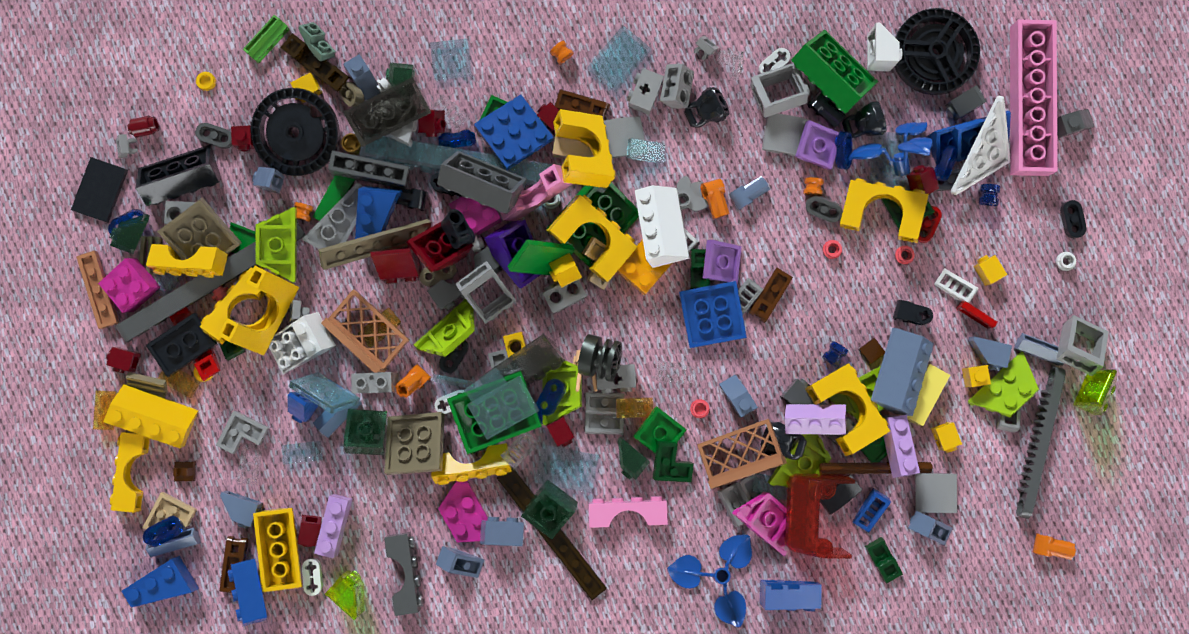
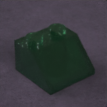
(365, 432)
(549, 509)

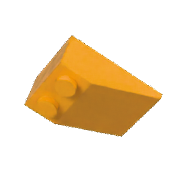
(639, 271)

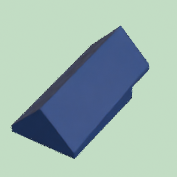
(959, 135)

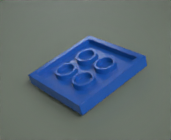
(513, 132)
(712, 314)

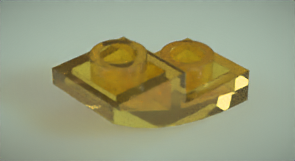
(382, 327)
(634, 407)

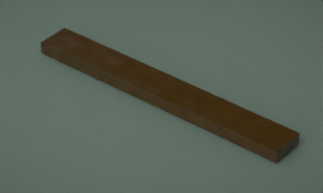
(560, 543)

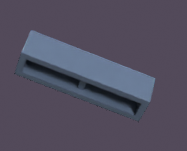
(1038, 348)
(328, 422)
(184, 539)

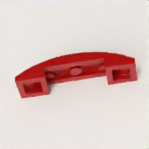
(207, 364)

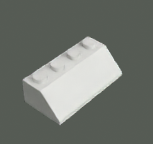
(661, 225)

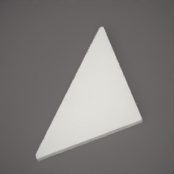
(989, 150)

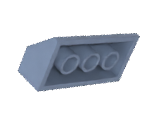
(902, 372)

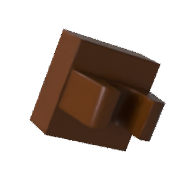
(184, 471)

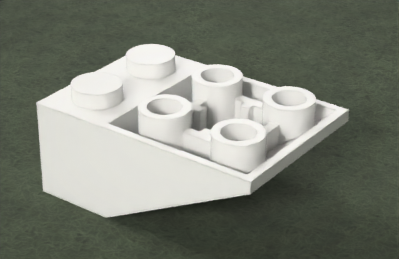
(301, 342)

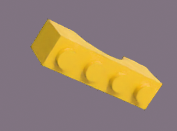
(205, 262)
(214, 322)
(489, 464)
(126, 495)

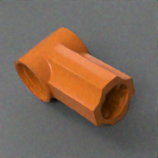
(714, 194)
(412, 381)
(1050, 547)

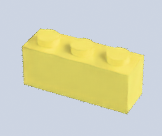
(931, 389)

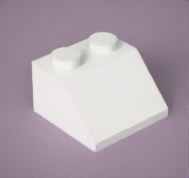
(882, 49)

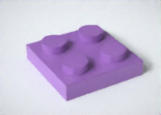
(817, 145)
(721, 261)

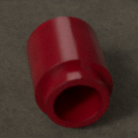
(143, 126)

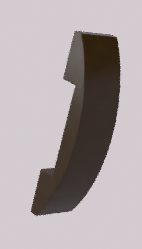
(321, 69)

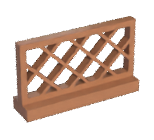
(352, 342)
(749, 469)

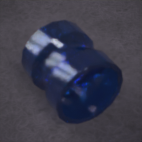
(989, 195)
(835, 354)

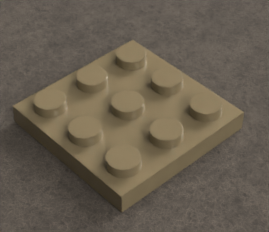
(198, 228)
(414, 443)

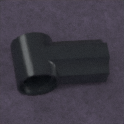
(826, 109)
(412, 198)

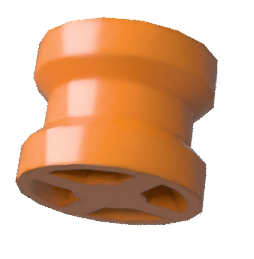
(561, 52)
(813, 186)
(303, 211)

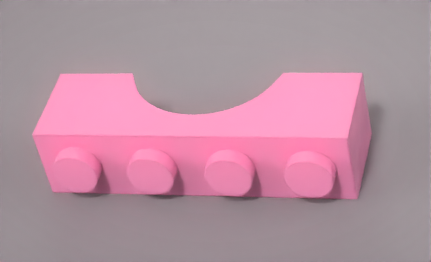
(548, 186)
(603, 512)

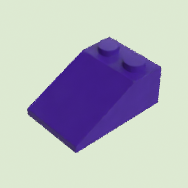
(504, 246)

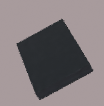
(99, 189)
(180, 345)

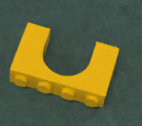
(590, 130)
(861, 194)
(617, 247)
(260, 334)
(870, 423)

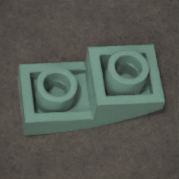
(315, 41)

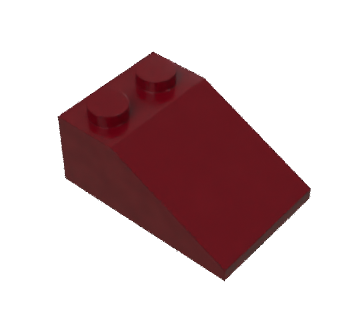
(435, 249)
(396, 265)

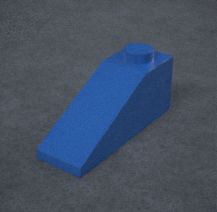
(300, 407)

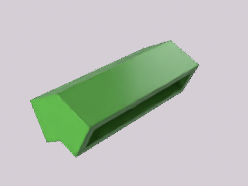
(266, 39)

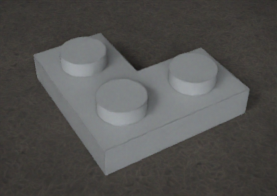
(240, 427)

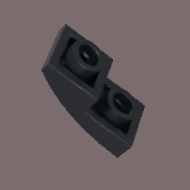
(842, 496)

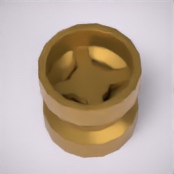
(349, 144)

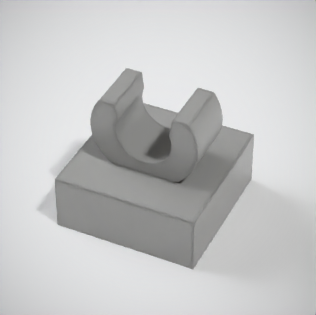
(707, 46)
(123, 146)
(297, 311)

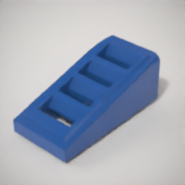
(865, 507)

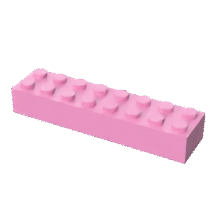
(1033, 98)

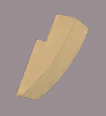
(565, 147)

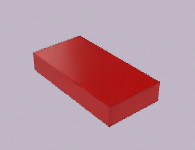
(977, 315)

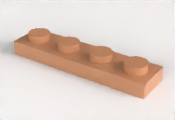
(101, 303)

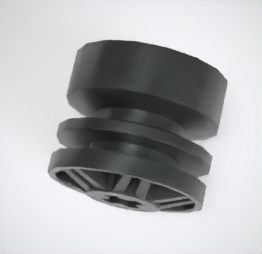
(599, 356)

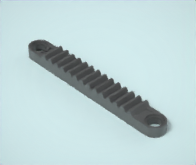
(1040, 442)

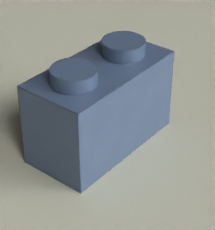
(502, 532)

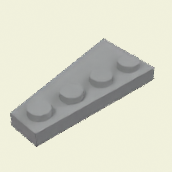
(337, 223)

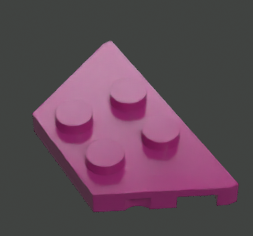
(463, 512)
(766, 519)

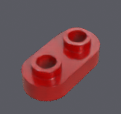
(930, 226)

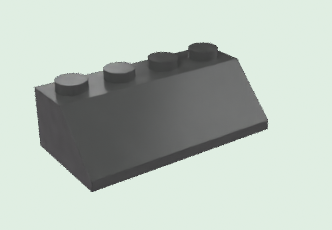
(481, 181)

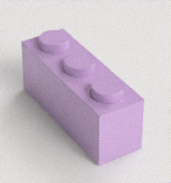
(815, 419)
(900, 447)
(333, 526)

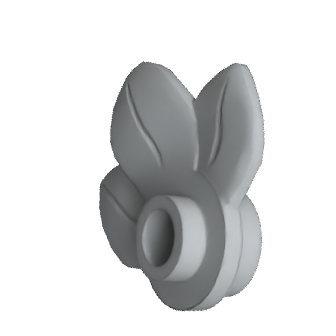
(692, 193)

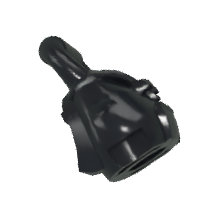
(709, 106)
(868, 120)
(785, 442)

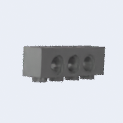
(368, 170)

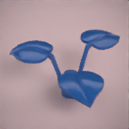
(900, 162)
(738, 553)

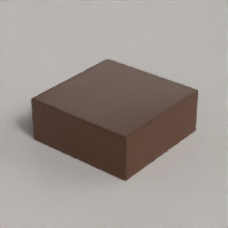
(872, 350)

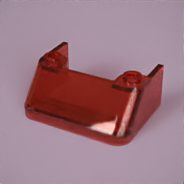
(803, 514)

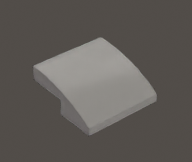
(619, 131)
(783, 134)
(603, 404)
(936, 492)
(736, 496)

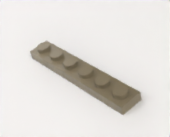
(361, 247)

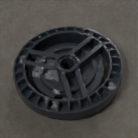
(950, 56)
(280, 131)

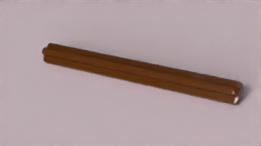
(865, 468)

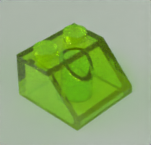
(348, 594)

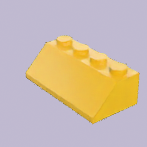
(151, 416)
(277, 549)

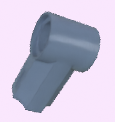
(746, 194)

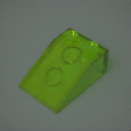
(1096, 391)

